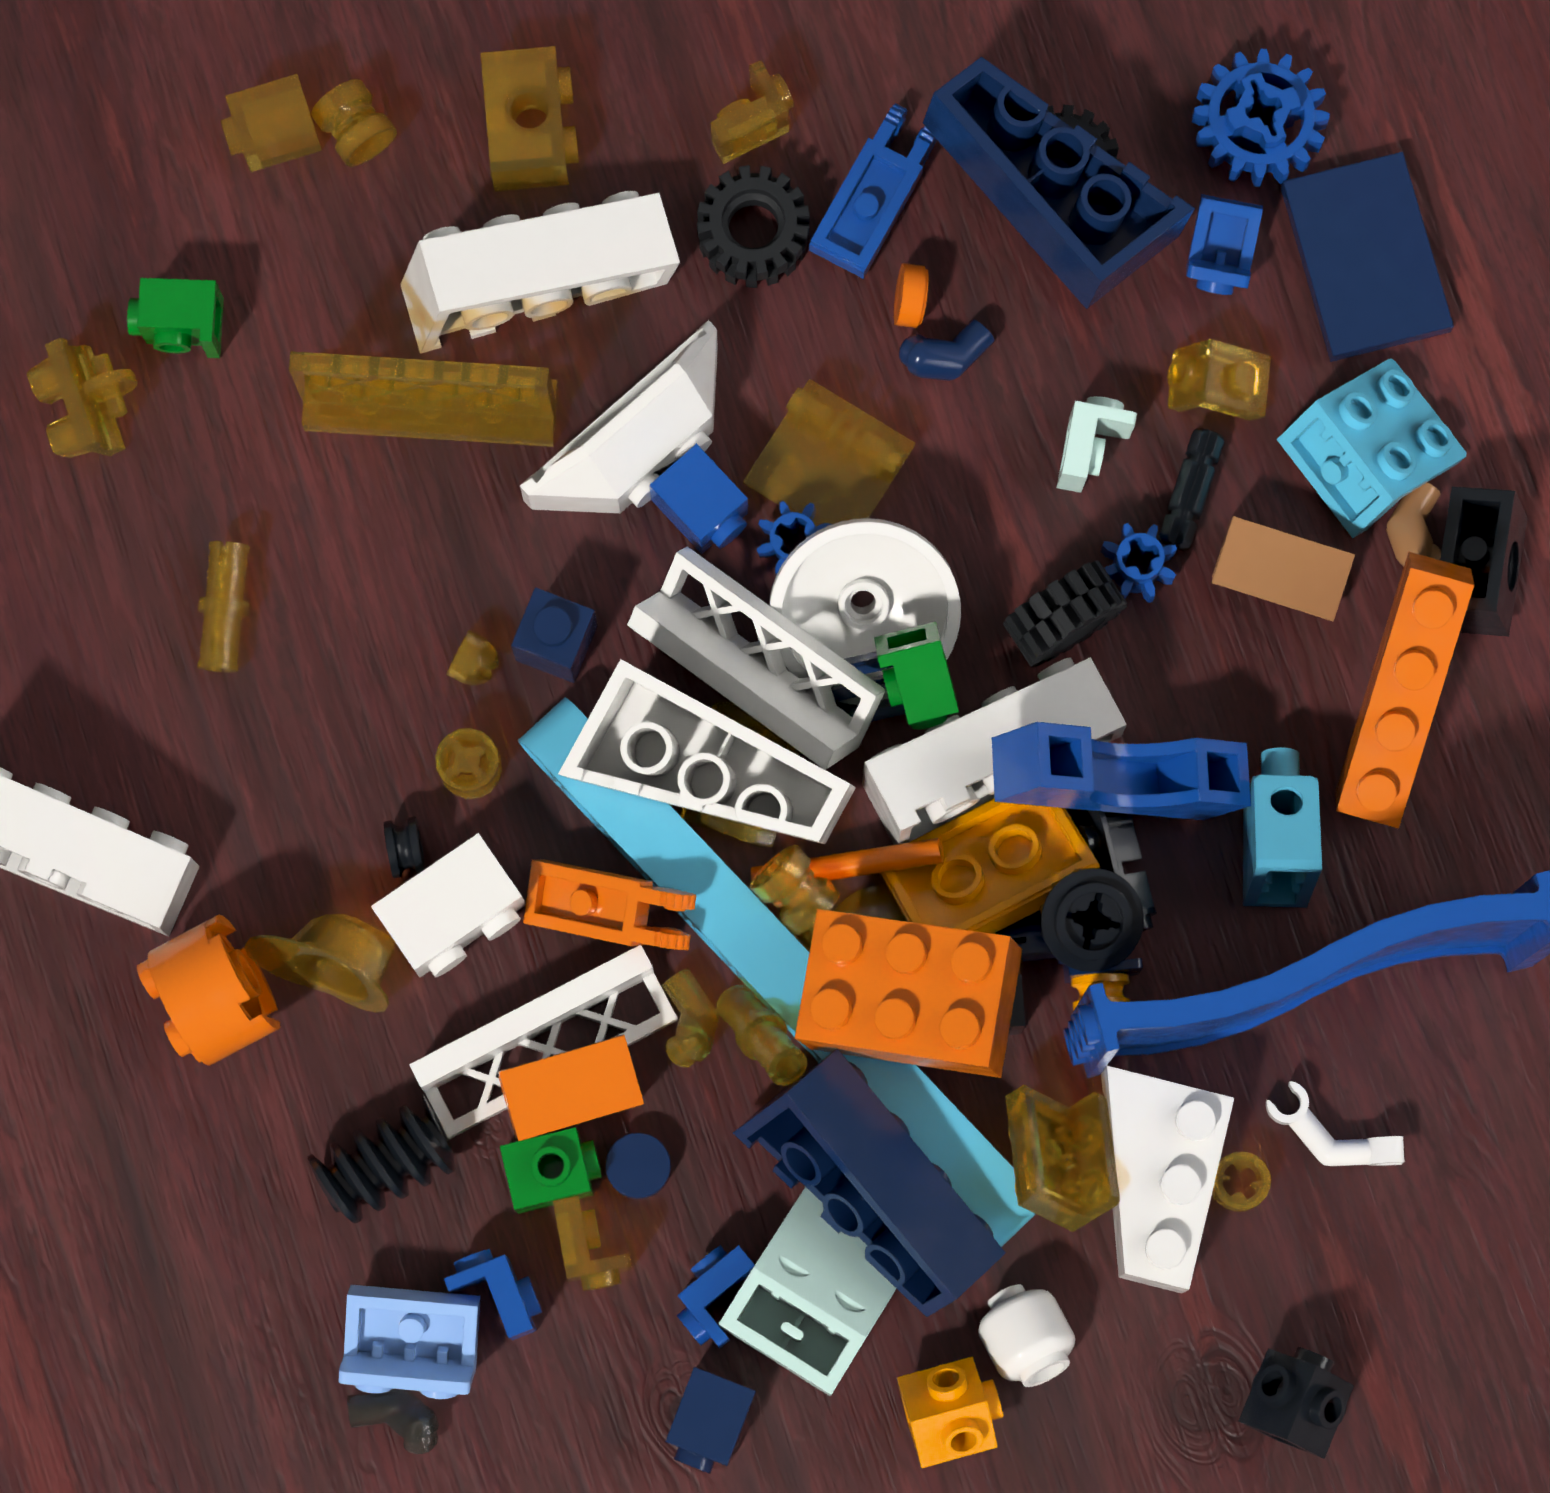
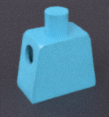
(1281, 833)

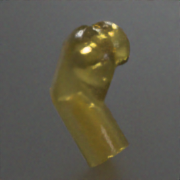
(697, 1020)

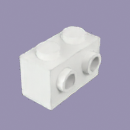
(450, 908)

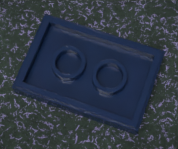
(1366, 256)

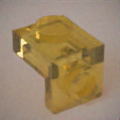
(1219, 379)

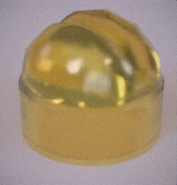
(473, 660)

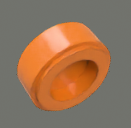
(911, 295)

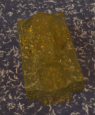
(91, 396)

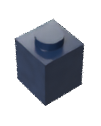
(554, 635)
(709, 1420)

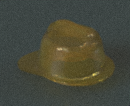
(331, 956)

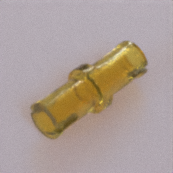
(223, 607)
(761, 1035)

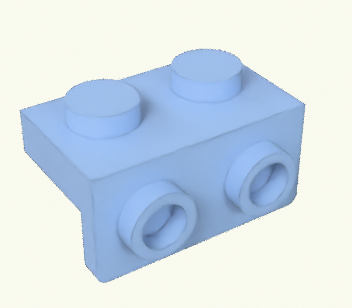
(410, 1341)

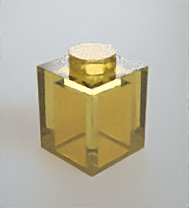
(270, 123)

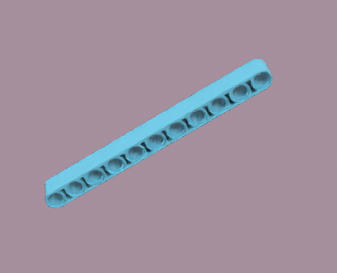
(773, 964)

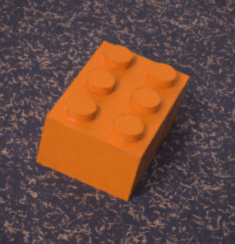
(909, 993)

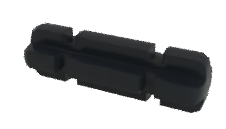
(1191, 489)

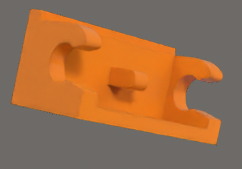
(570, 1088)

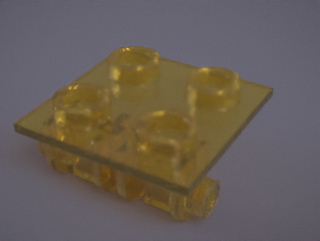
(828, 457)

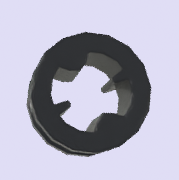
(404, 847)

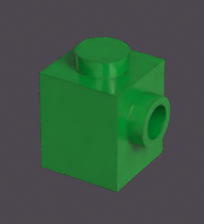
(549, 1169)

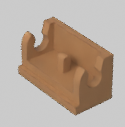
(1282, 568)

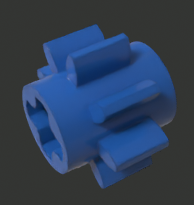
(787, 523)
(1145, 547)

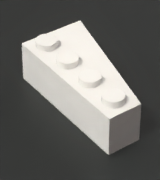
(536, 265)
(687, 755)

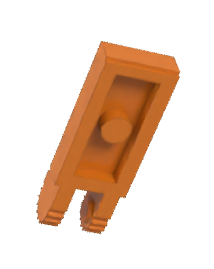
(602, 905)

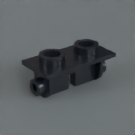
(1113, 843)

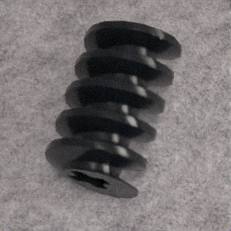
(384, 1162)

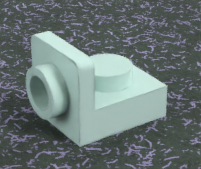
(1083, 450)

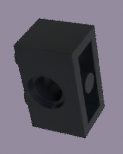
(1488, 536)

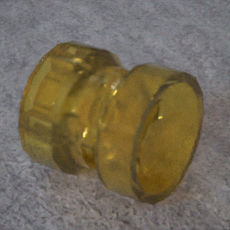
(353, 122)
(792, 886)

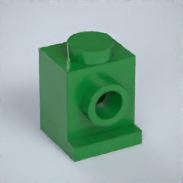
(178, 315)
(918, 674)

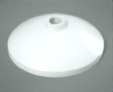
(872, 555)

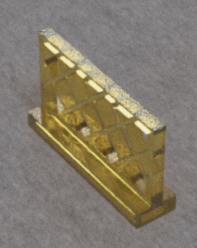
(425, 398)

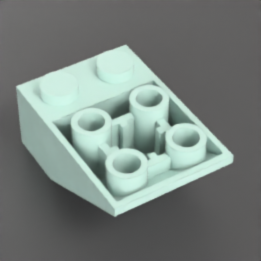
(809, 1298)

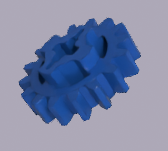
(1255, 91)

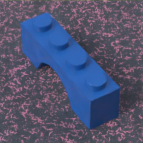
(1167, 779)

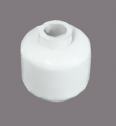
(1026, 1335)

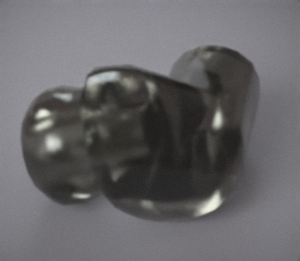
(402, 1412)

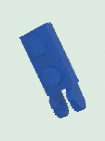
(871, 197)

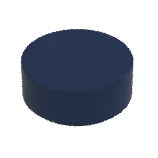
(638, 1166)

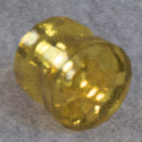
(462, 753)

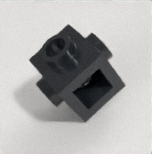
(1297, 1400)

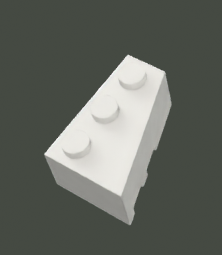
(1166, 1169)

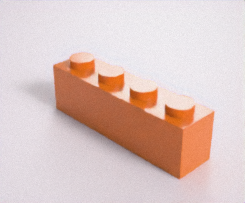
(1404, 689)

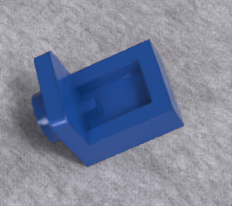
(1223, 244)
(715, 1277)
(513, 1297)

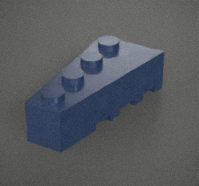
(1053, 182)
(874, 1183)

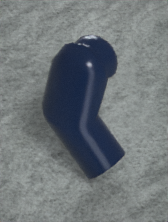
(944, 358)

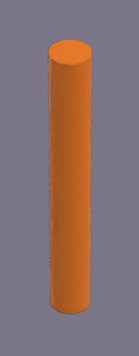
(875, 860)

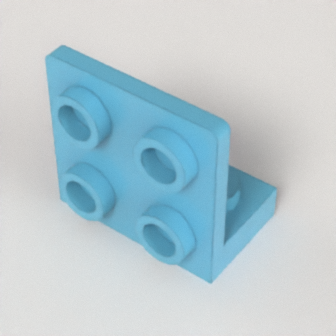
(1370, 445)

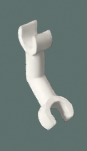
(1331, 1152)

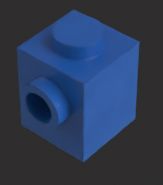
(700, 500)

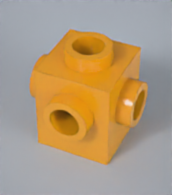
(950, 1411)

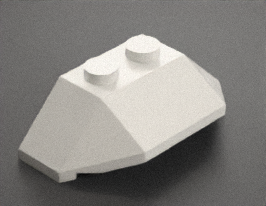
(635, 437)

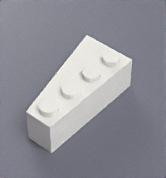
(952, 764)
(93, 855)

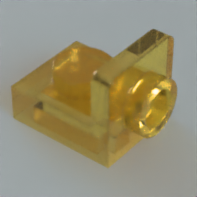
(751, 124)
(577, 1235)

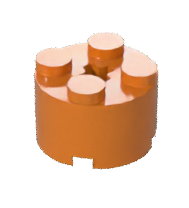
(210, 992)

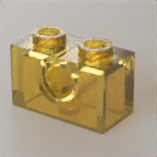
(522, 82)

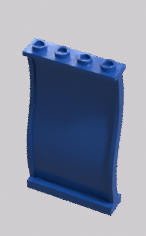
(1477, 925)

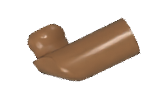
(1408, 526)

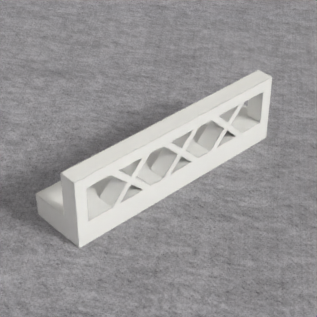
(755, 672)
(533, 1019)

